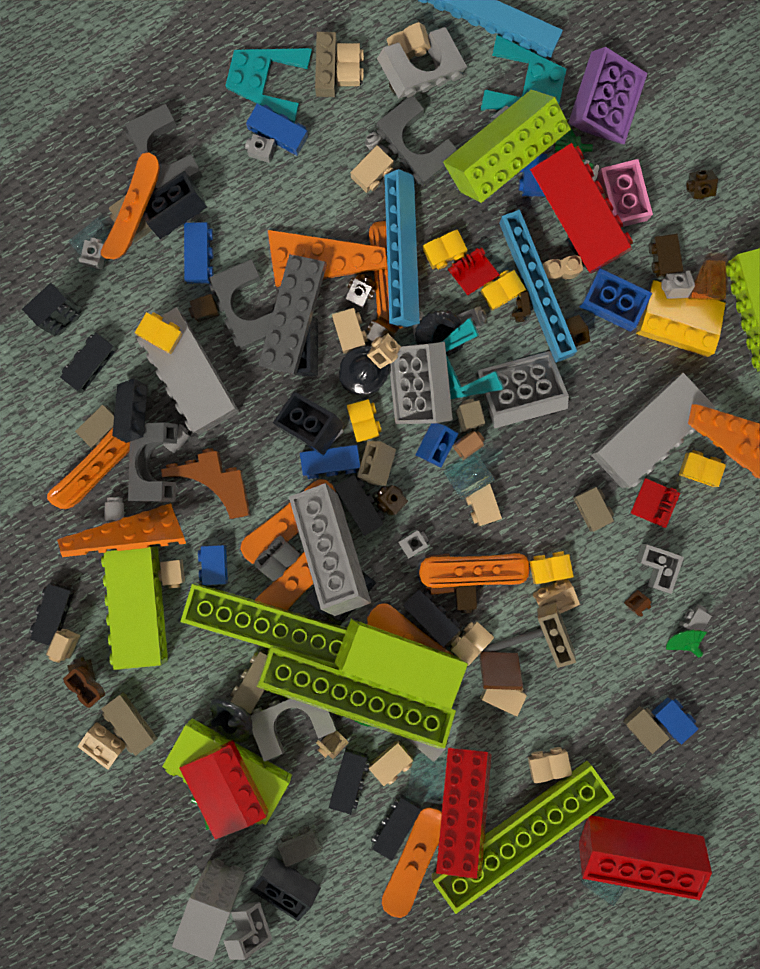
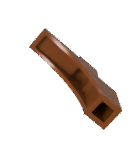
(208, 471)

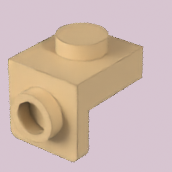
(332, 744)

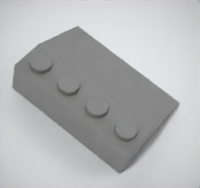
(421, 385)
(529, 391)

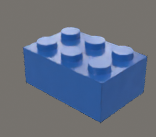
(615, 300)

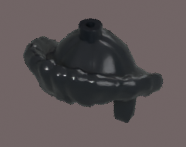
(437, 327)
(360, 374)
(231, 720)

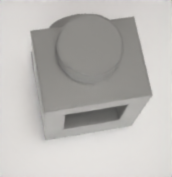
(265, 152)
(92, 260)
(678, 285)
(408, 548)
(696, 618)

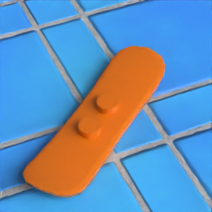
(133, 207)
(378, 238)
(89, 472)
(280, 524)
(474, 570)
(289, 586)
(392, 621)
(412, 864)

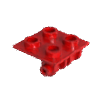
(473, 271)
(655, 503)

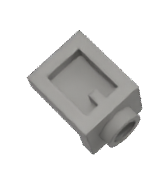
(477, 314)

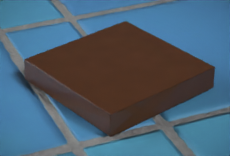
(500, 671)

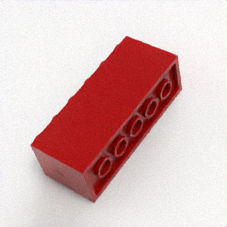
(582, 208)
(464, 813)
(644, 857)

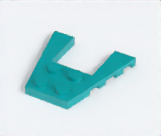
(250, 72)
(541, 75)
(483, 385)

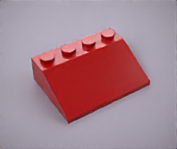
(224, 790)

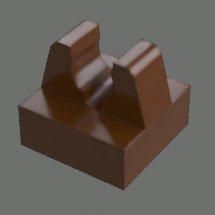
(638, 603)

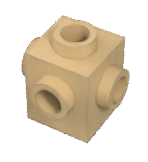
(384, 350)

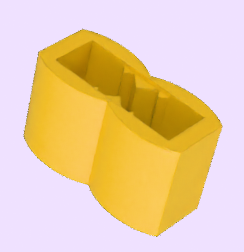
(445, 249)
(503, 289)
(158, 332)
(363, 420)
(702, 469)
(551, 568)

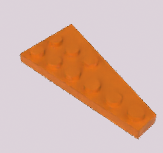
(341, 256)
(733, 434)
(128, 533)

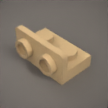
(560, 592)
(102, 745)

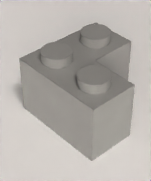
(664, 565)
(251, 931)

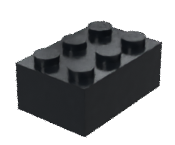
(173, 205)
(52, 310)
(308, 423)

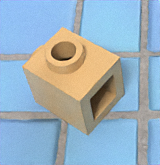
(171, 573)

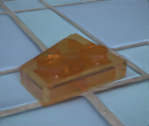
(710, 282)

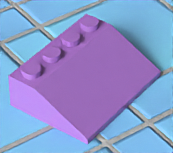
(608, 96)

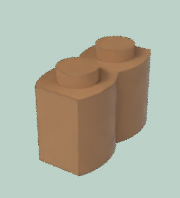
(469, 444)

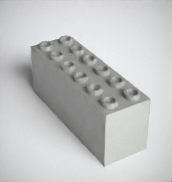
(191, 378)
(650, 432)
(329, 550)
(208, 909)

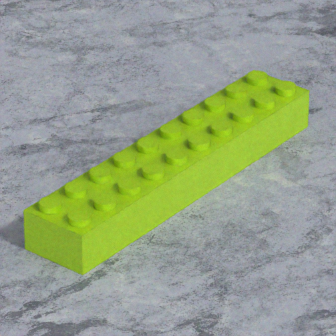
(263, 624)
(354, 699)
(528, 833)

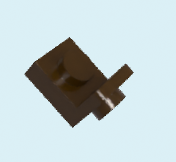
(523, 305)

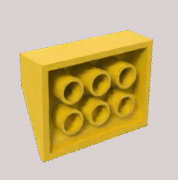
(682, 321)

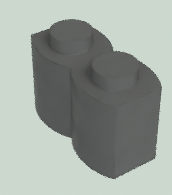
(277, 558)

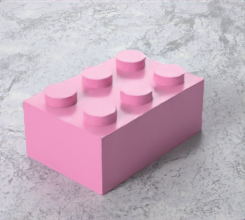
(626, 191)

